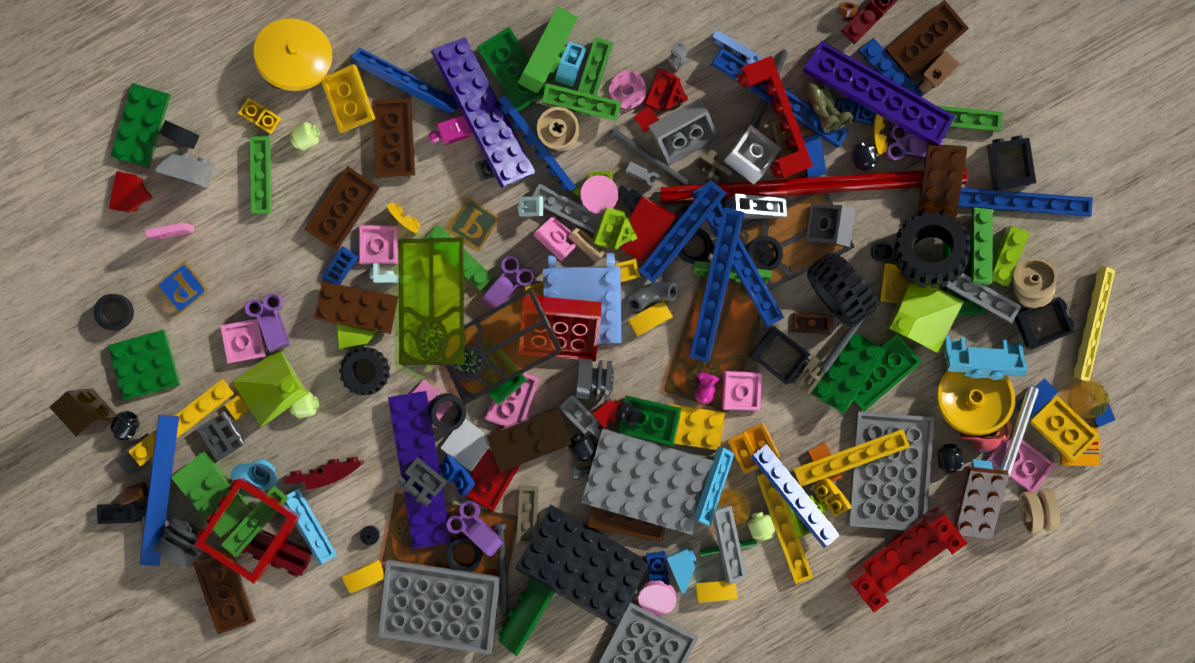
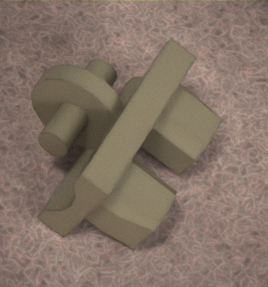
(712, 168)
(810, 375)

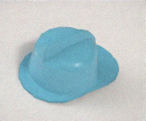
(259, 473)

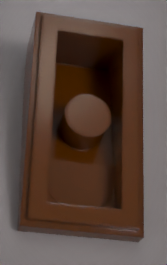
(812, 323)
(134, 493)

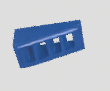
(354, 258)

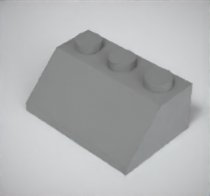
(683, 131)

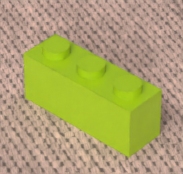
(1008, 255)

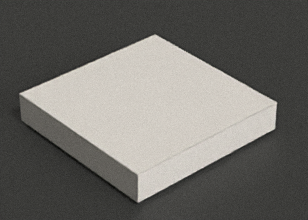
(466, 445)

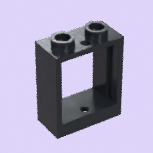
(994, 163)
(1027, 333)
(792, 374)

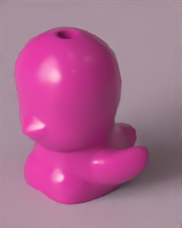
(705, 389)

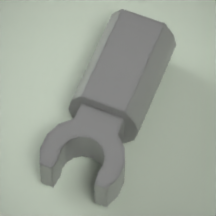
(640, 173)

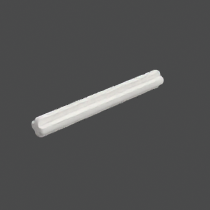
(1019, 429)

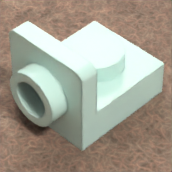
(530, 206)
(386, 277)

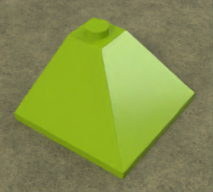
(924, 315)
(270, 387)

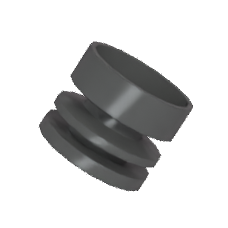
(594, 379)
(180, 545)

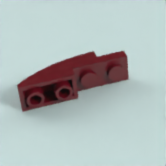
(866, 19)
(332, 472)

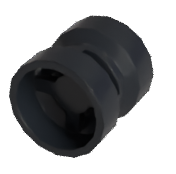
(884, 249)
(631, 414)

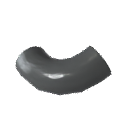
(651, 293)

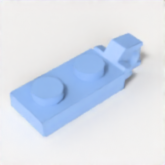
(736, 48)

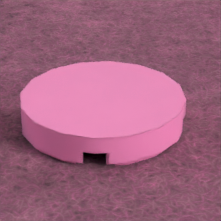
(628, 89)
(598, 193)
(657, 597)

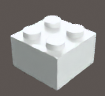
(752, 154)

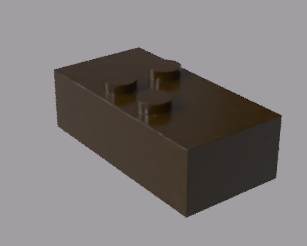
(83, 411)
(527, 439)

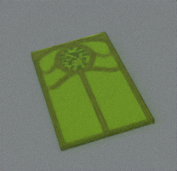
(431, 301)

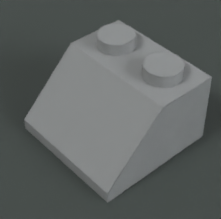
(830, 224)

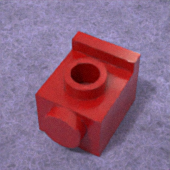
(607, 412)

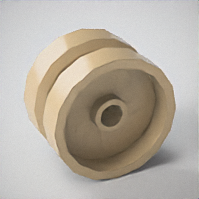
(555, 118)
(1034, 282)
(1039, 511)

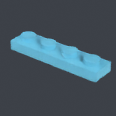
(714, 485)
(310, 528)

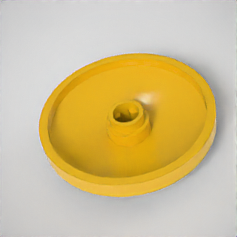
(292, 54)
(974, 404)

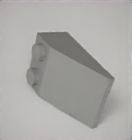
(187, 169)

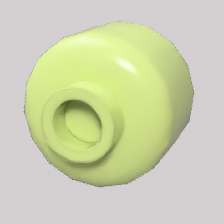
(304, 136)
(305, 406)
(761, 526)

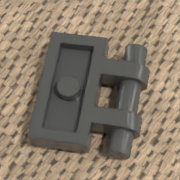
(216, 439)
(424, 476)

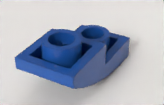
(859, 112)
(816, 155)
(1045, 393)
(457, 473)
(657, 567)

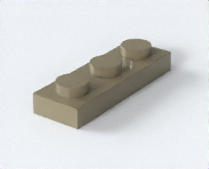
(527, 514)

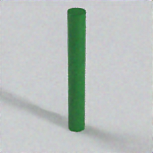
(715, 550)

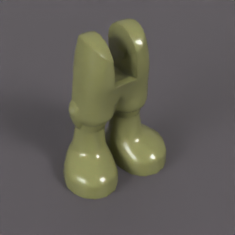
(825, 107)

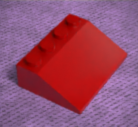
(575, 325)

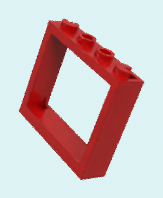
(214, 518)

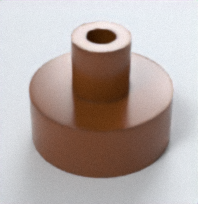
(847, 10)

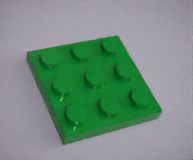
(144, 365)

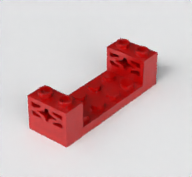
(766, 71)
(904, 556)

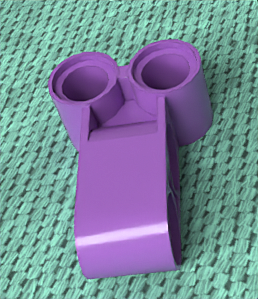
(907, 145)
(505, 284)
(270, 322)
(476, 529)

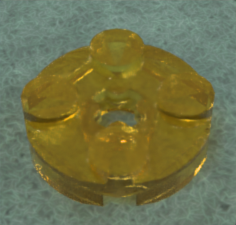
(1097, 393)
(741, 503)

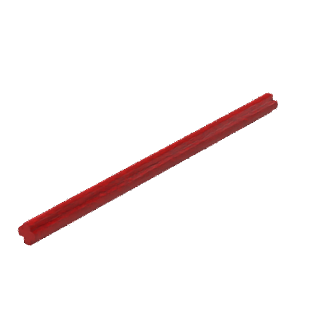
(805, 185)

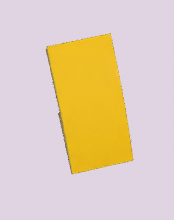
(259, 115)
(877, 139)
(408, 222)
(650, 318)
(828, 492)
(364, 576)
(715, 591)

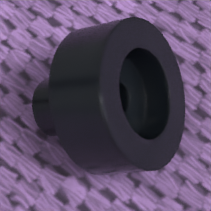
(374, 534)

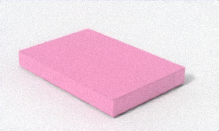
(515, 406)
(1029, 466)

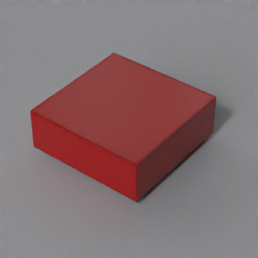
(646, 118)

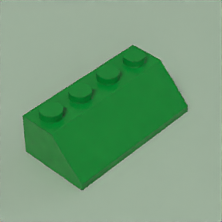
(525, 616)

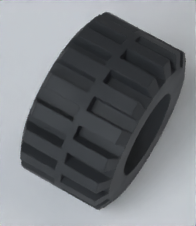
(348, 375)

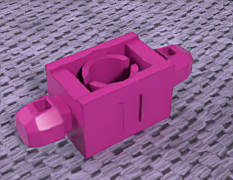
(451, 131)

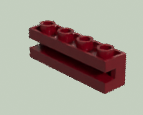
(289, 556)

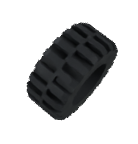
(938, 227)
(842, 289)

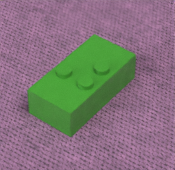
(550, 46)
(205, 485)

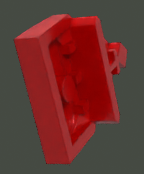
(665, 91)
(128, 192)

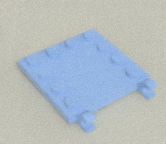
(589, 284)

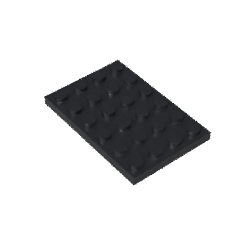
(582, 565)

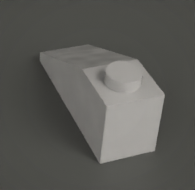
(758, 206)

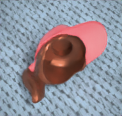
(991, 441)

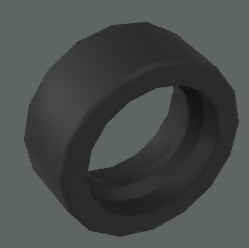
(179, 134)
(777, 247)
(707, 251)
(98, 312)
(457, 422)
(449, 554)

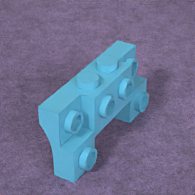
(985, 362)

